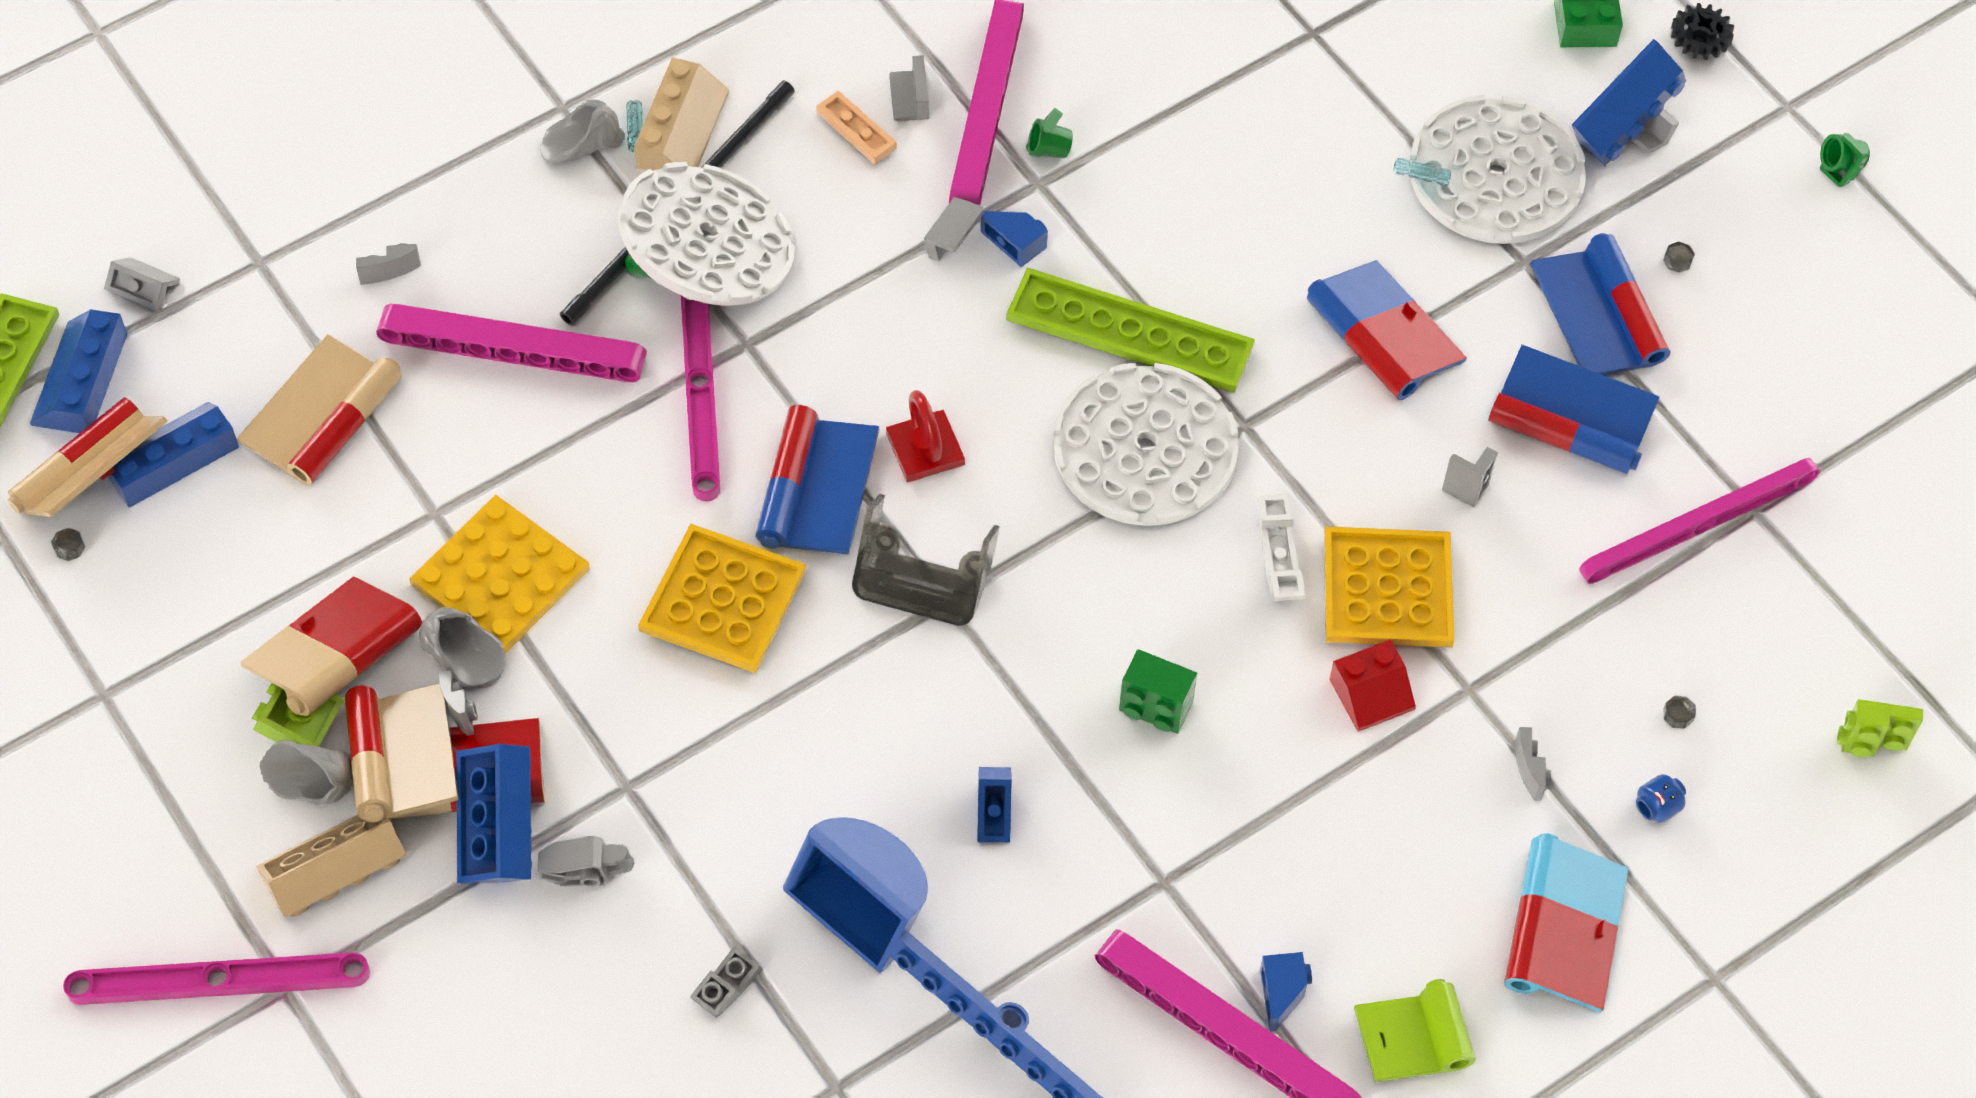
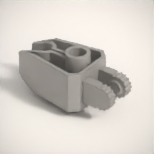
(583, 862)

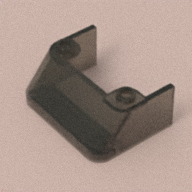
(915, 584)

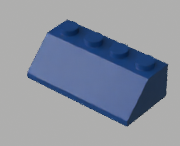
(1629, 103)
(80, 372)
(174, 453)
(493, 814)

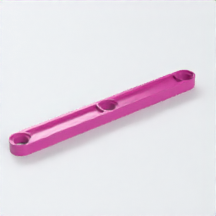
(700, 400)
(1699, 520)
(191, 979)

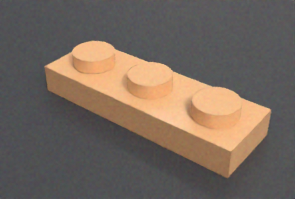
(856, 127)

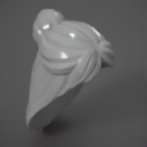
(582, 133)
(462, 647)
(307, 772)

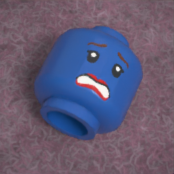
(1661, 798)

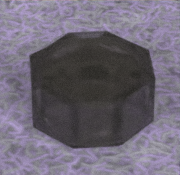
(1679, 257)
(68, 544)
(1679, 712)

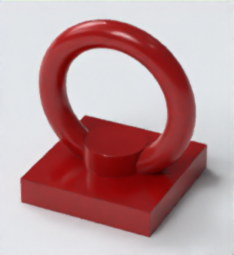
(924, 442)

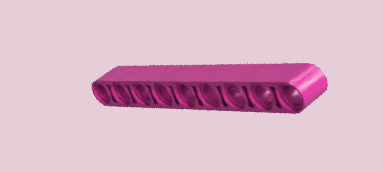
(987, 101)
(511, 342)
(1217, 1020)

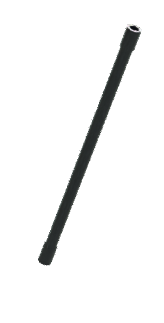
(772, 102)

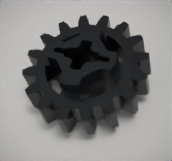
(1702, 31)

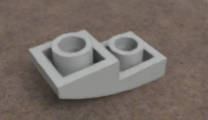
(397, 262)
(461, 709)
(1530, 766)
(726, 983)

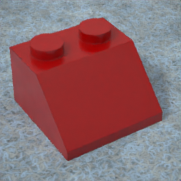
(1373, 685)

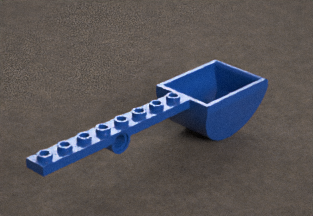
(868, 895)

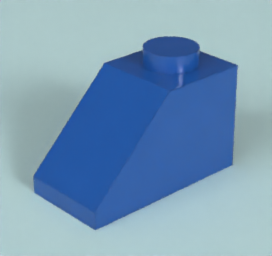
(1015, 234)
(994, 804)
(1283, 985)

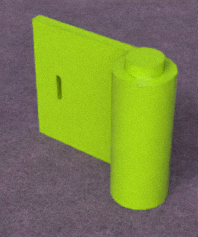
(1418, 1034)

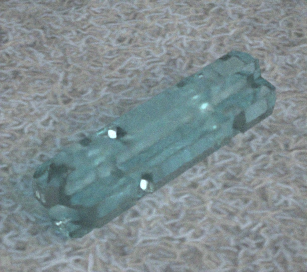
(634, 122)
(1422, 171)

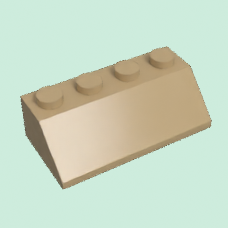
(680, 117)
(329, 863)

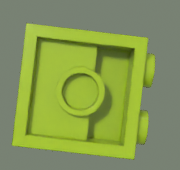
(280, 723)
(1877, 725)

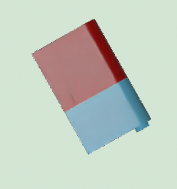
(1566, 923)

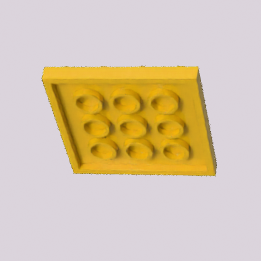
(500, 571)
(1388, 586)
(722, 598)

